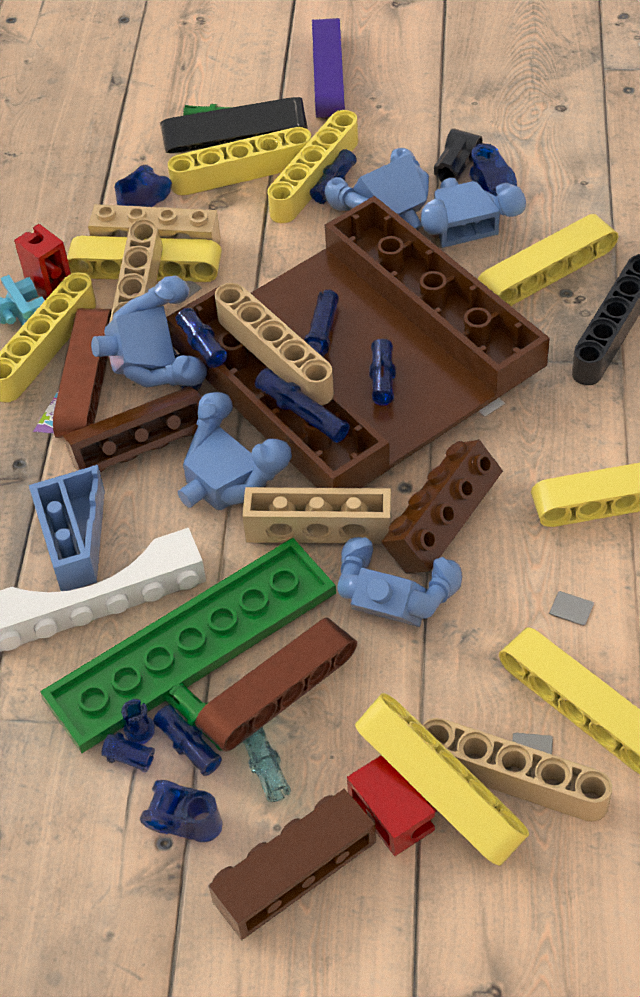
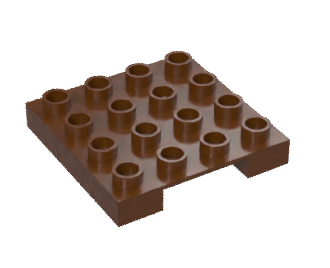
(448, 332)

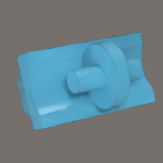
(16, 300)

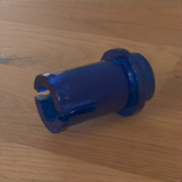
(138, 725)
(127, 752)

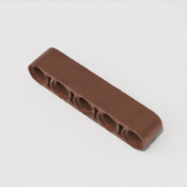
(82, 374)
(275, 684)

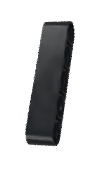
(231, 124)
(608, 326)

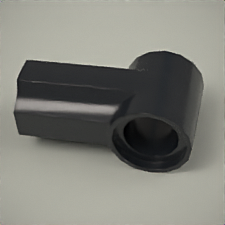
(456, 154)

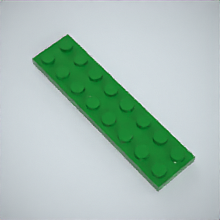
(188, 642)

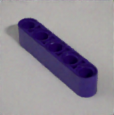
(327, 67)

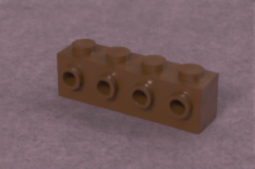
(135, 431)
(441, 506)
(292, 863)

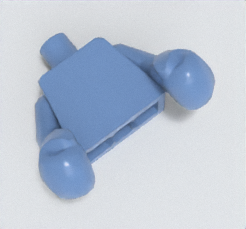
(398, 185)
(468, 212)
(141, 340)
(219, 466)
(392, 595)

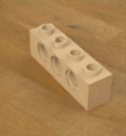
(171, 222)
(316, 514)

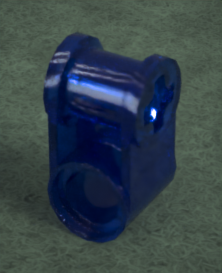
(490, 168)
(141, 188)
(175, 809)

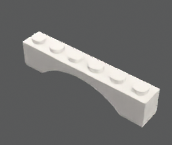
(162, 569)

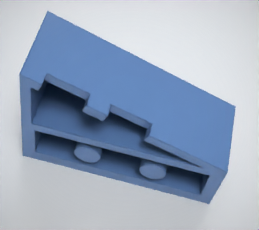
(72, 524)

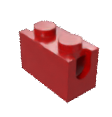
(42, 257)
(392, 804)

